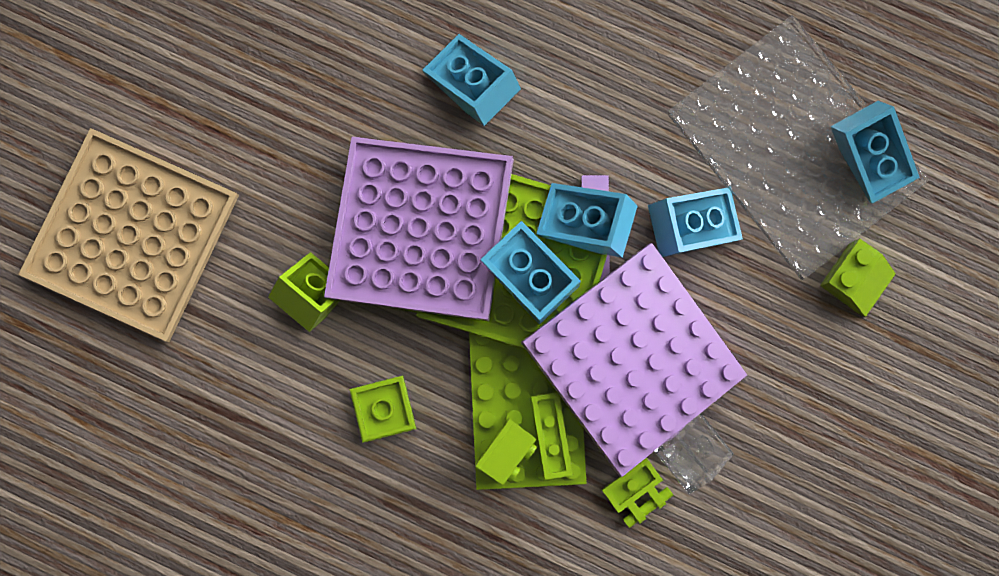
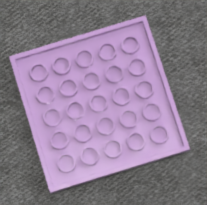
(417, 227)
(634, 359)

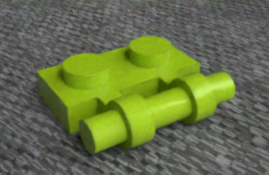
(633, 485)

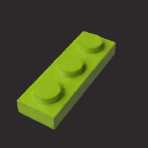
(551, 436)

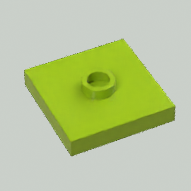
(382, 409)

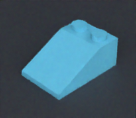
(473, 79)
(876, 150)
(588, 219)
(694, 221)
(531, 272)

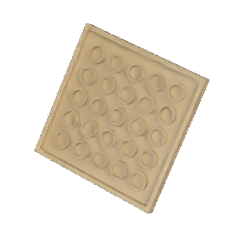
(129, 235)

